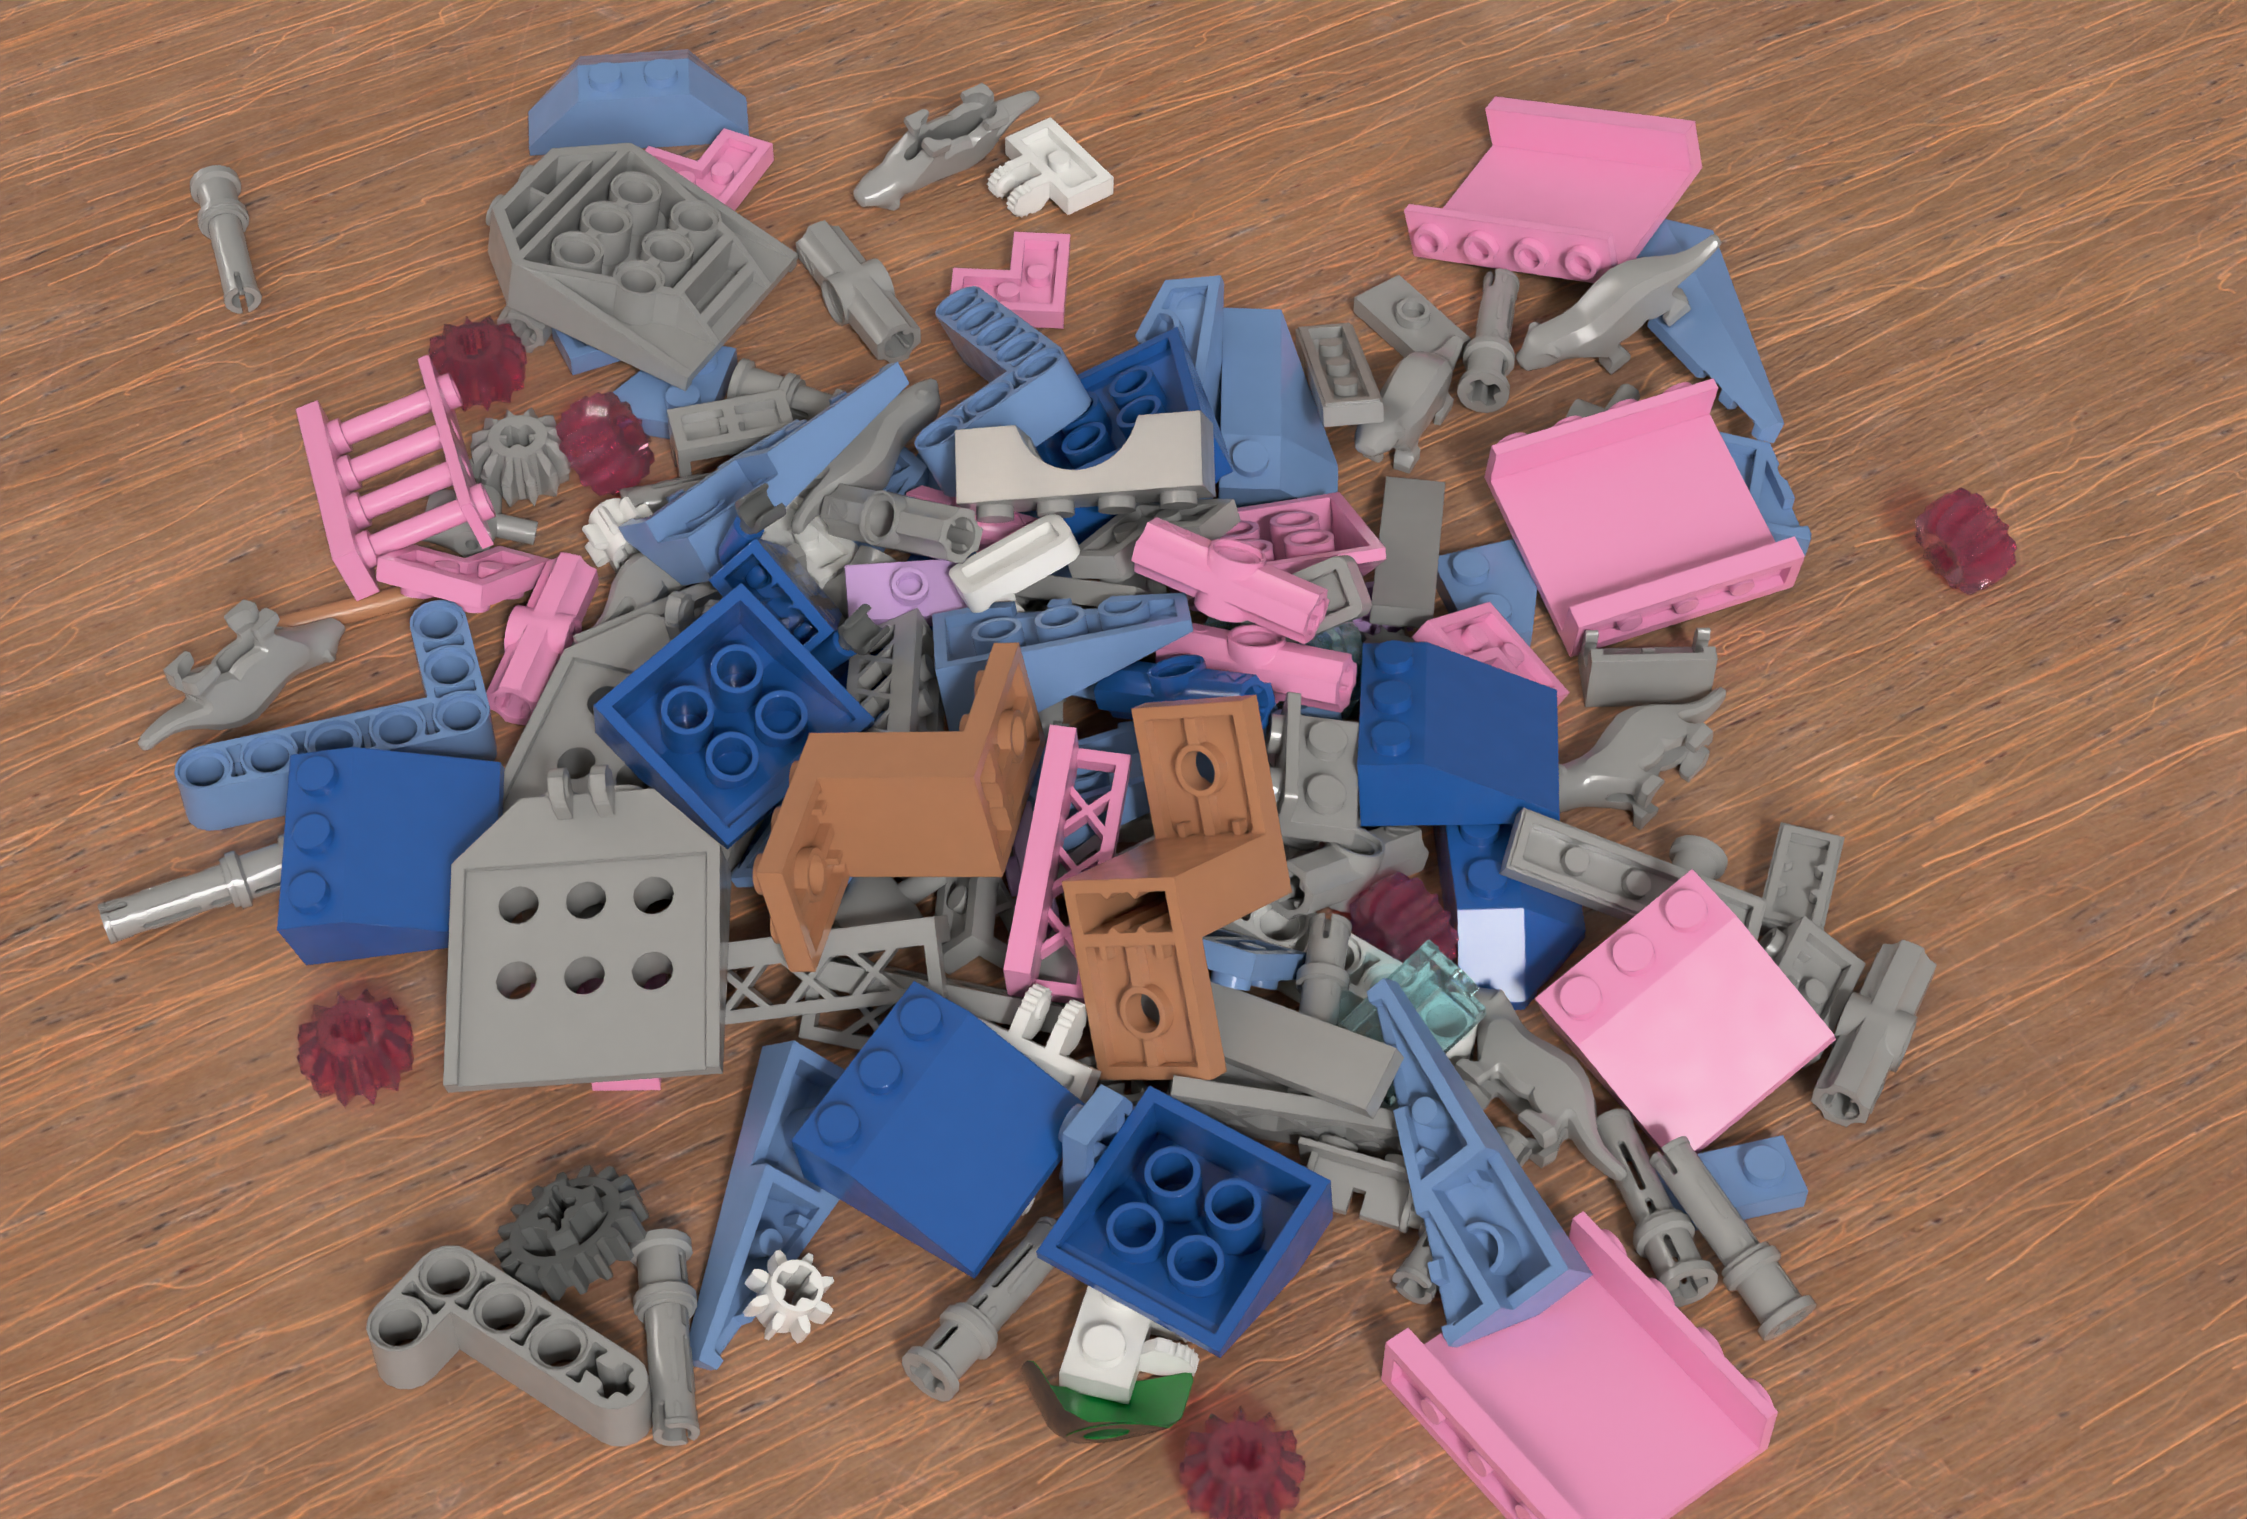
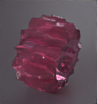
(482, 359)
(605, 443)
(1965, 541)
(1401, 917)
(355, 1047)
(1242, 1469)

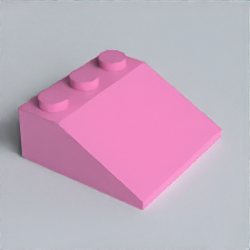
(1305, 533)
(1684, 1017)

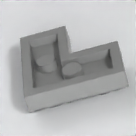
(1110, 549)

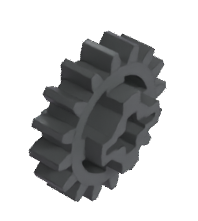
(572, 1232)

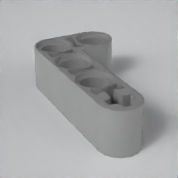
(599, 1391)

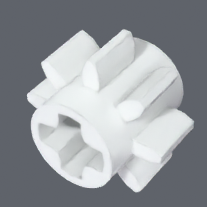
(604, 537)
(806, 1305)

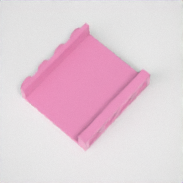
(1561, 191)
(1636, 518)
(1591, 1404)

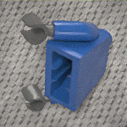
(787, 587)

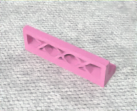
(1046, 852)

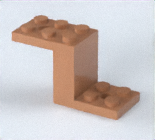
(900, 807)
(1146, 911)

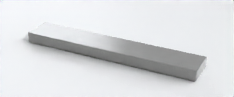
(1282, 1044)

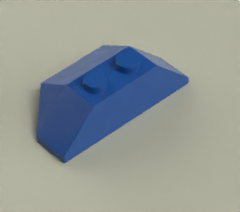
(1506, 929)

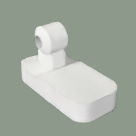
(1015, 563)

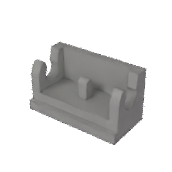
(724, 426)
(1646, 674)

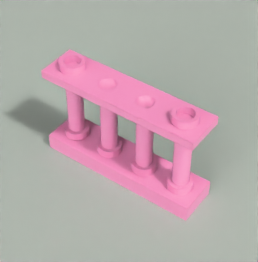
(338, 476)

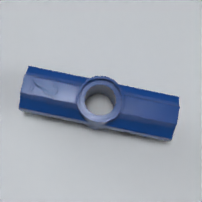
(1177, 679)

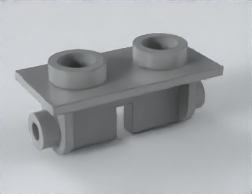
(1383, 1182)

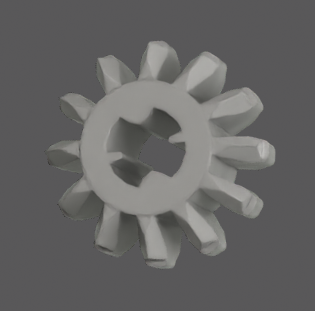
(519, 456)

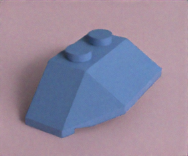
(636, 100)

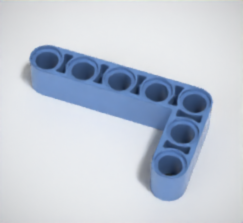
(1026, 376)
(248, 775)

